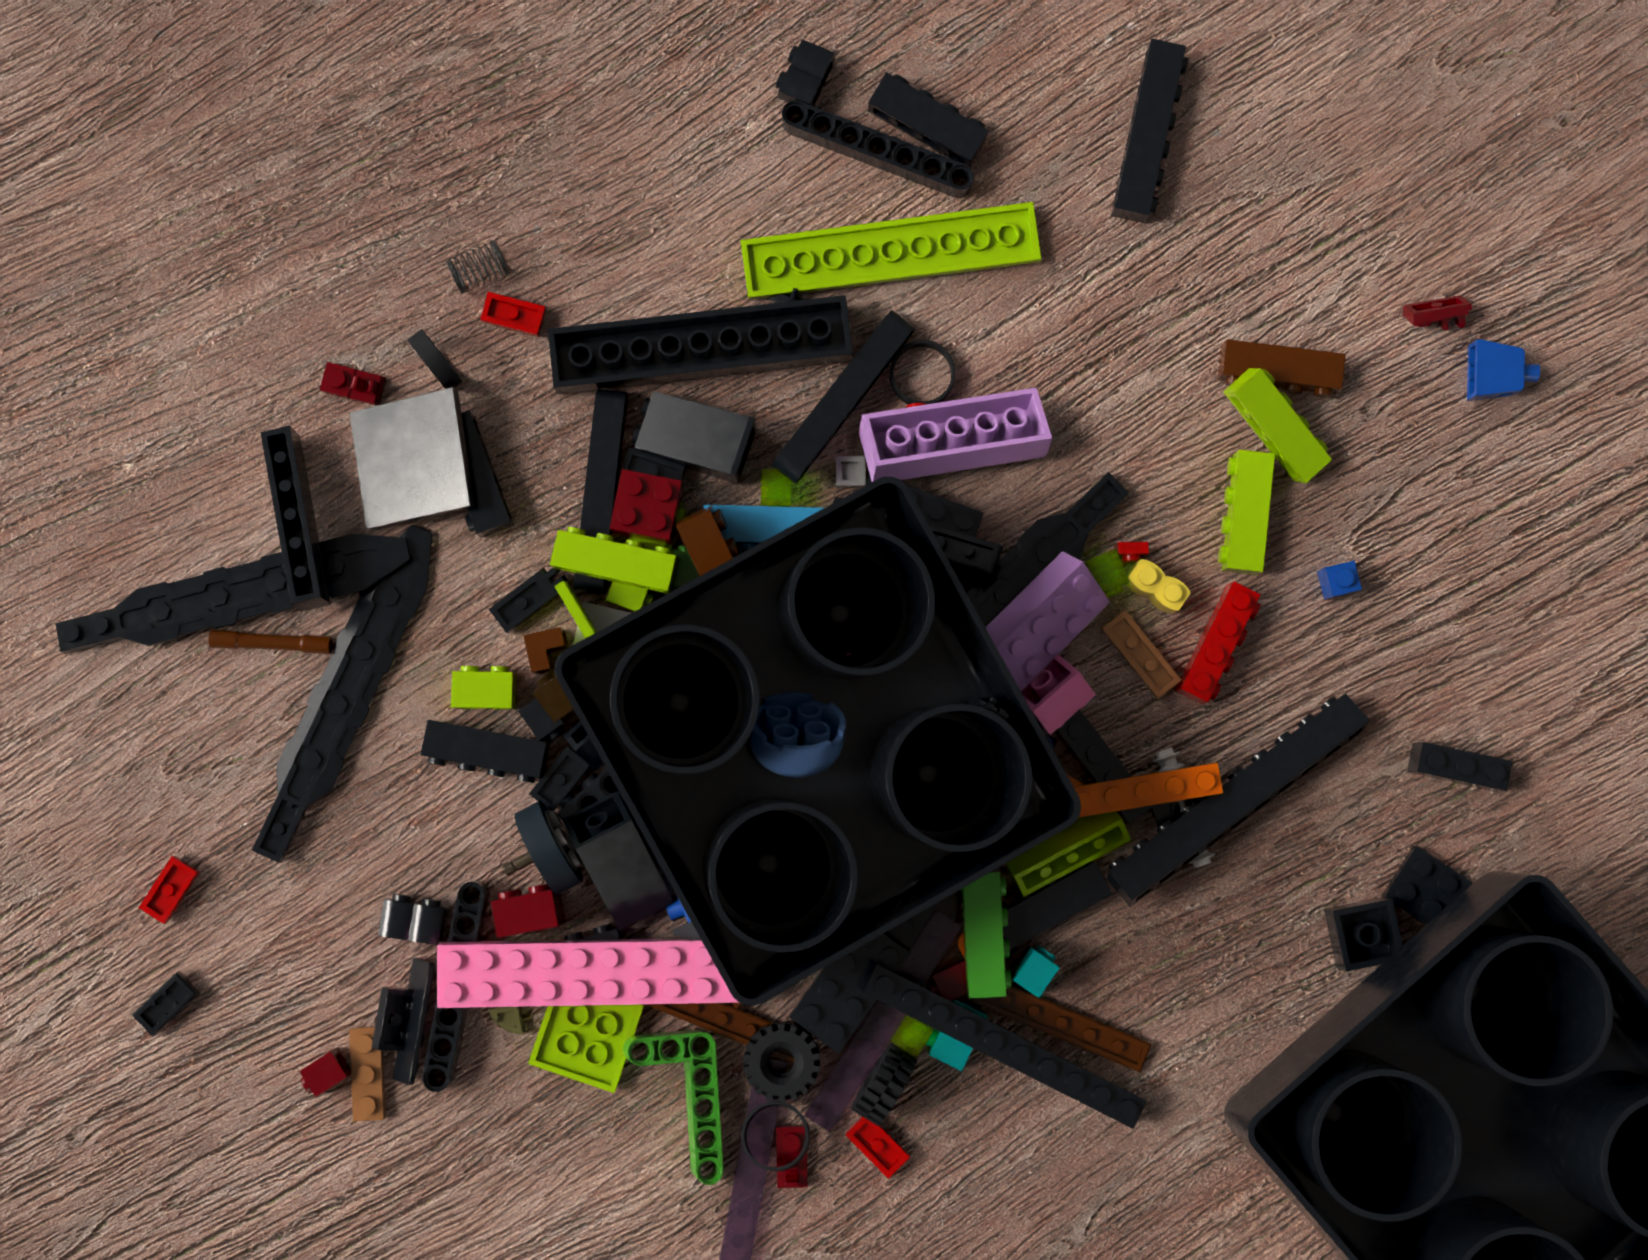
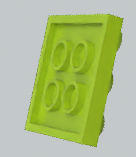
(586, 1042)

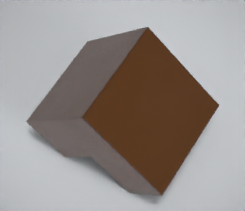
(539, 648)

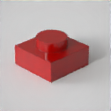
(1131, 550)

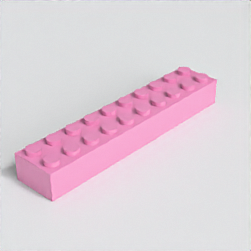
(577, 973)

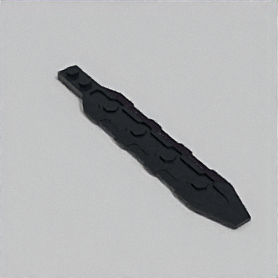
(1041, 545)
(231, 594)
(344, 694)

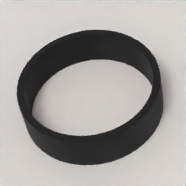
(929, 344)
(434, 360)
(744, 1132)

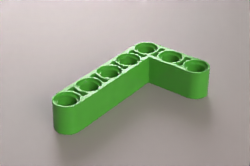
(694, 1091)

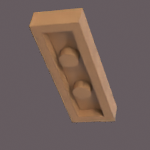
(1141, 654)
(366, 1076)

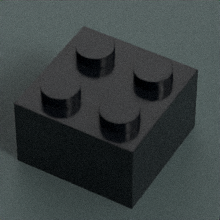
(1363, 933)

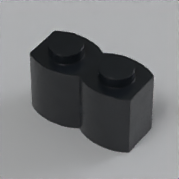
(806, 74)
(413, 920)

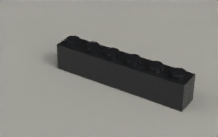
(1148, 131)
(295, 519)

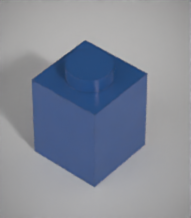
(1339, 580)

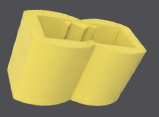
(1163, 591)

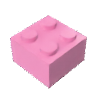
(1057, 694)

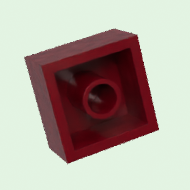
(647, 507)
(527, 912)

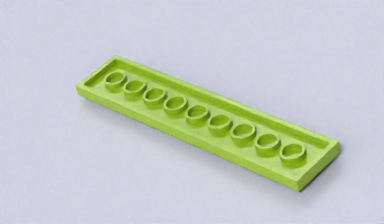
(891, 250)

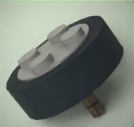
(547, 848)

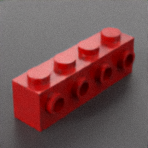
(1217, 643)

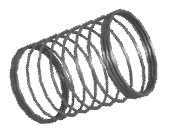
(457, 276)

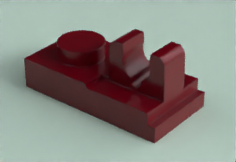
(1440, 310)
(352, 384)
(789, 1144)

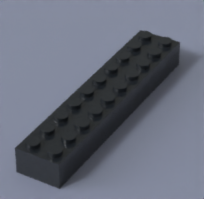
(700, 345)

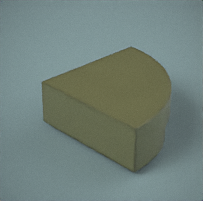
(508, 1018)

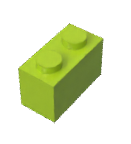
(483, 689)

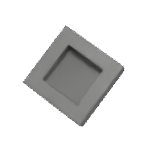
(850, 471)

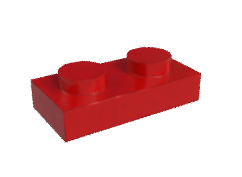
(513, 314)
(169, 889)
(877, 1146)

